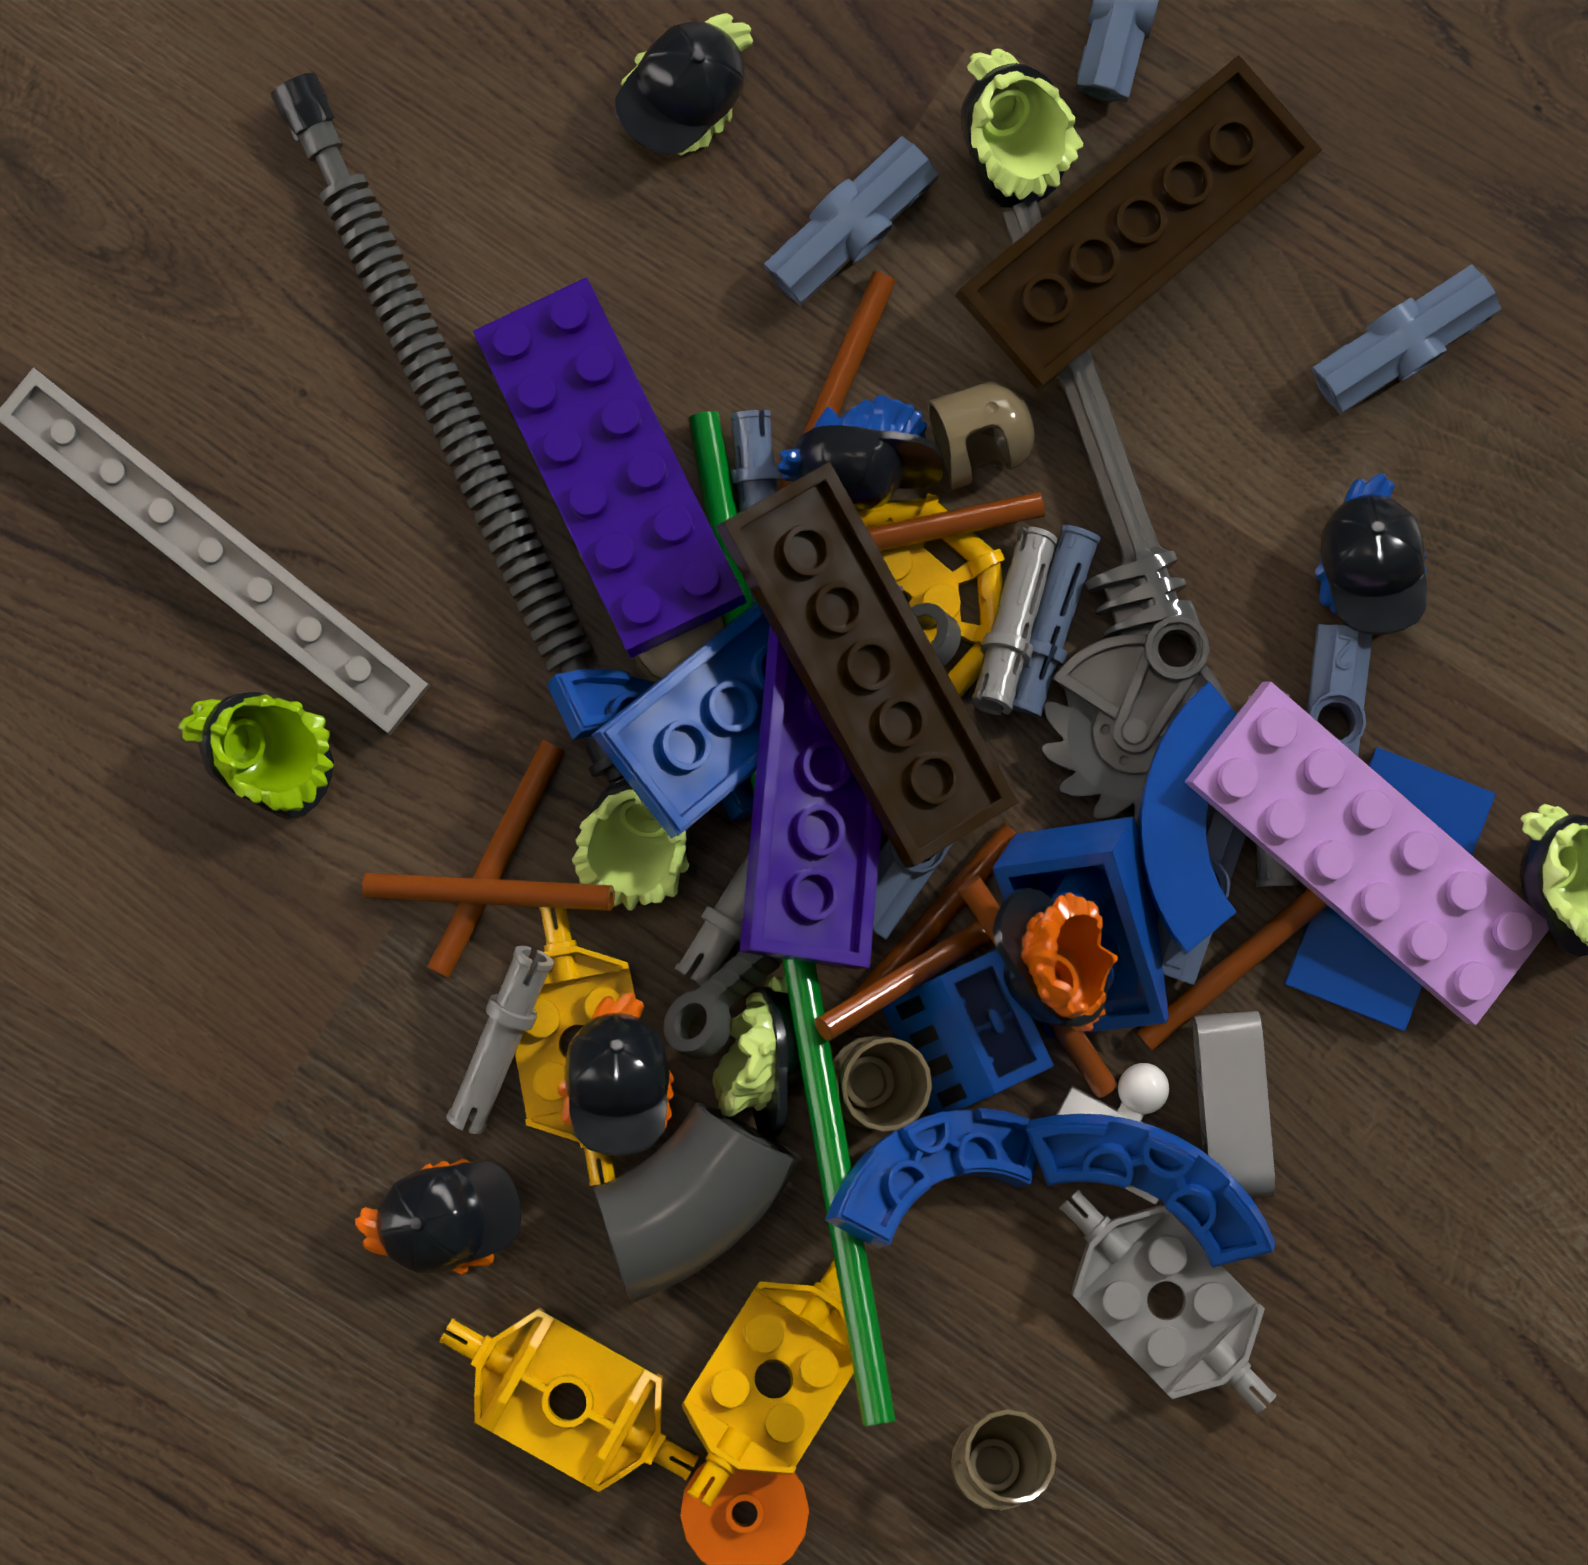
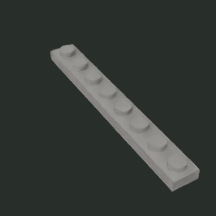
(212, 551)

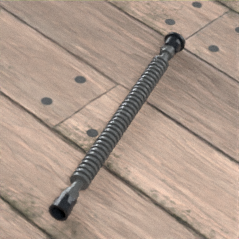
(363, 231)

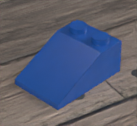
(1104, 867)

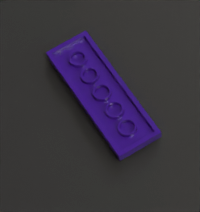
(609, 468)
(809, 836)

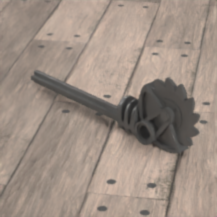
(1120, 686)

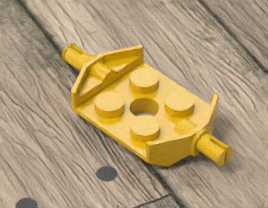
(566, 1000)
(621, 1410)
(733, 1420)

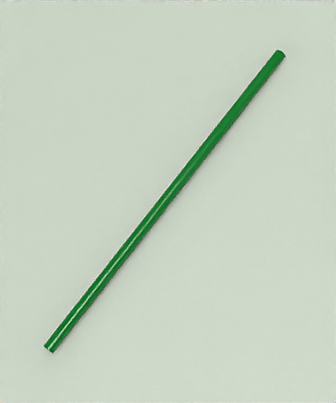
(806, 1006)

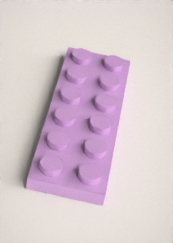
(1368, 853)

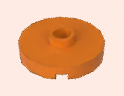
(767, 1539)

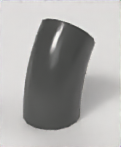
(691, 1199)

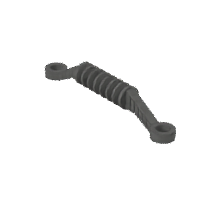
(749, 969)

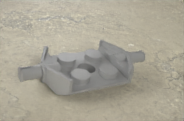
(1218, 1319)

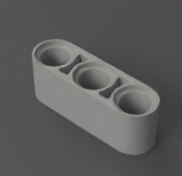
(1235, 1098)

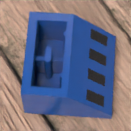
(969, 1033)

